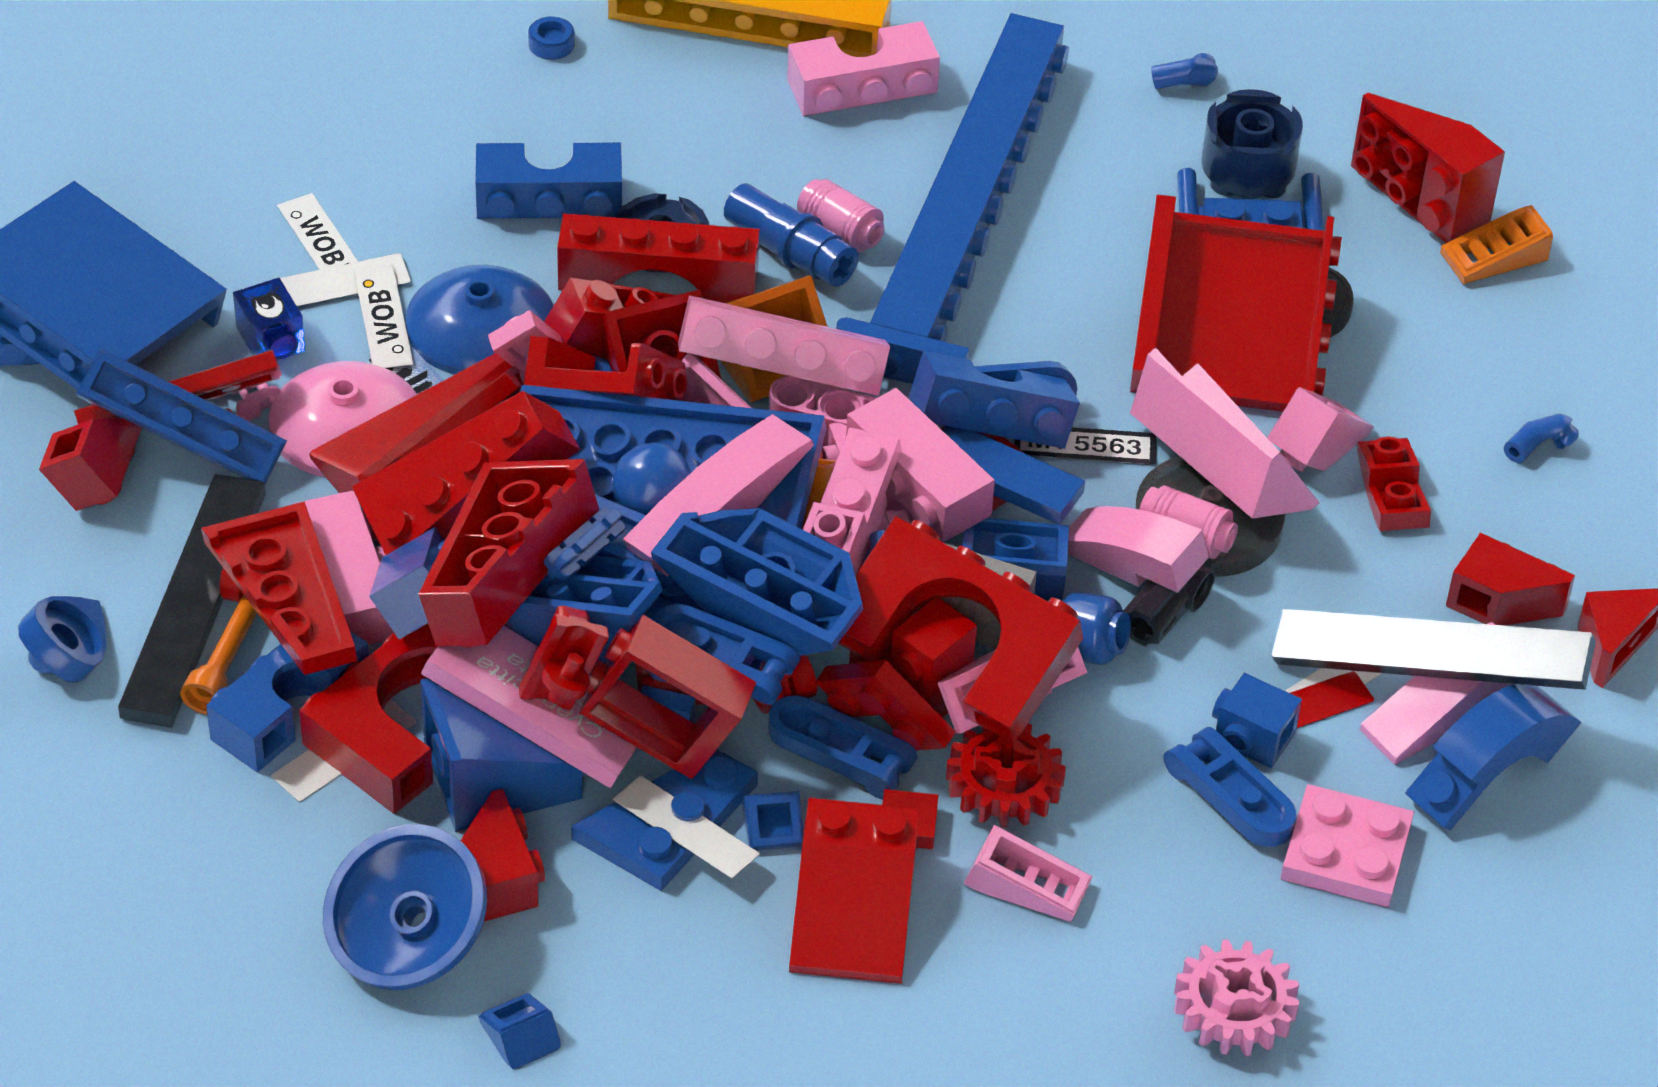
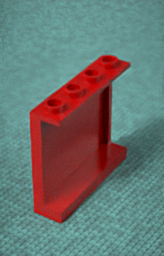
(1238, 303)

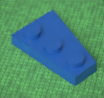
(650, 850)

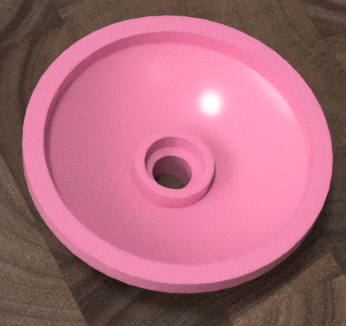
(329, 403)

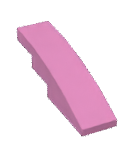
(731, 479)

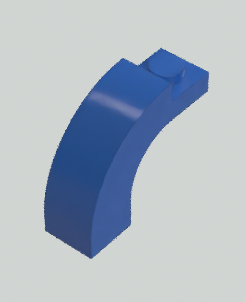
(1485, 742)

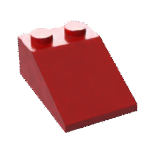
(854, 890)

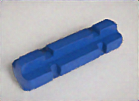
(584, 544)

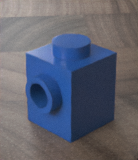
(1257, 718)

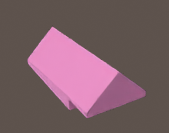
(1217, 439)

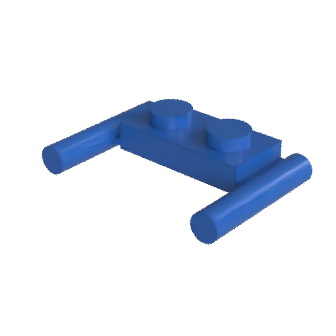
(1262, 211)

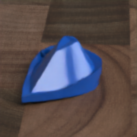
(64, 636)

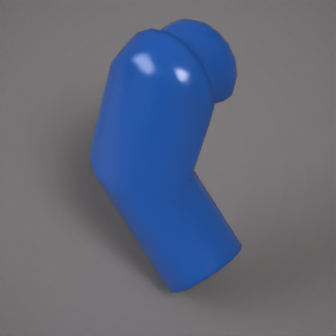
(1195, 71)
(1534, 432)

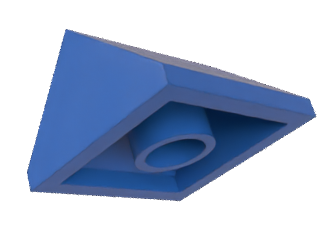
(1027, 545)

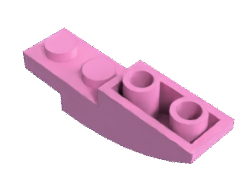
(855, 493)

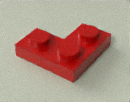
(880, 690)

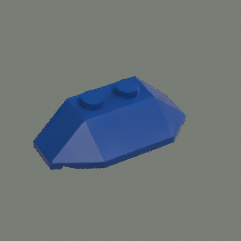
(763, 576)
(607, 588)

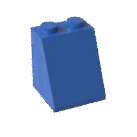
(483, 755)

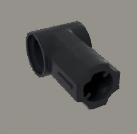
(1159, 608)

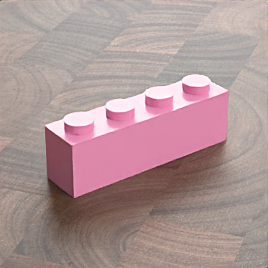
(783, 345)

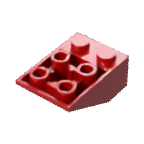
(1428, 165)

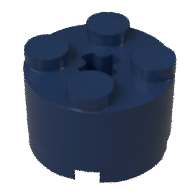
(1251, 144)

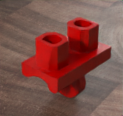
(564, 659)

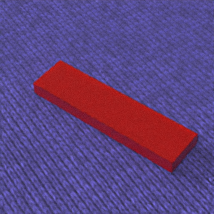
(211, 382)

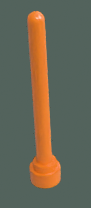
(210, 678)

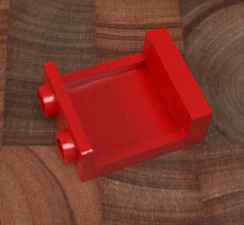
(564, 367)

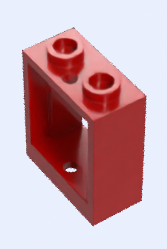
(649, 723)

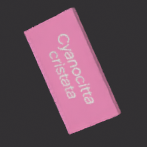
(490, 681)

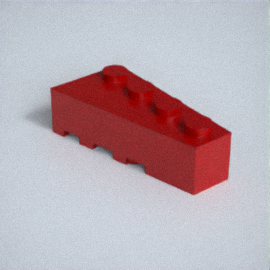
(500, 545)

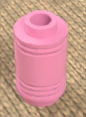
(843, 213)
(1215, 521)

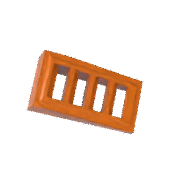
(1522, 227)

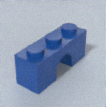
(516, 189)
(960, 396)
(252, 713)

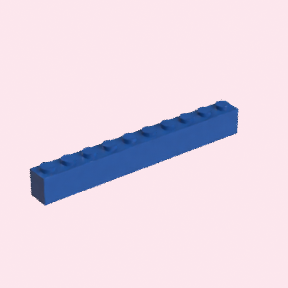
(973, 178)

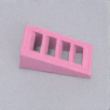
(1005, 884)

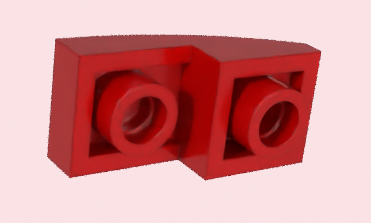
(1392, 484)

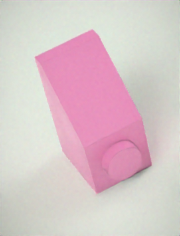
(1316, 431)

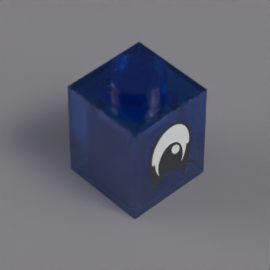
(269, 319)

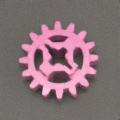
(1236, 997)

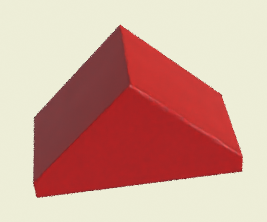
(1620, 626)

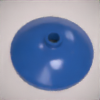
(461, 307)
(383, 890)

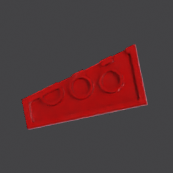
(287, 582)

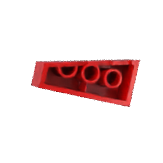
(434, 481)

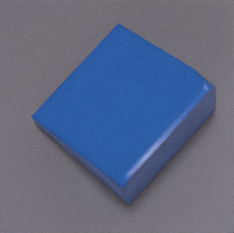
(773, 820)
(521, 1030)

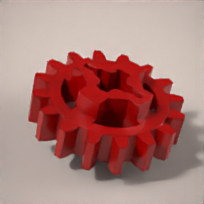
(1005, 777)

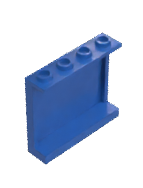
(94, 280)

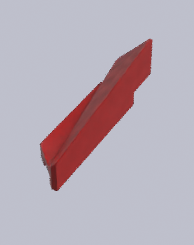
(415, 422)

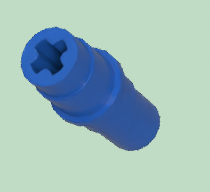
(795, 237)

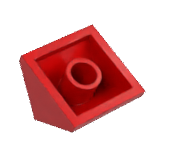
(650, 323)

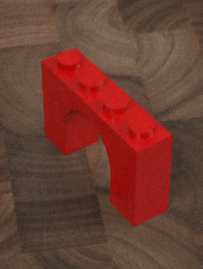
(1035, 636)
(356, 735)

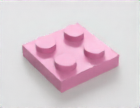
(1347, 845)

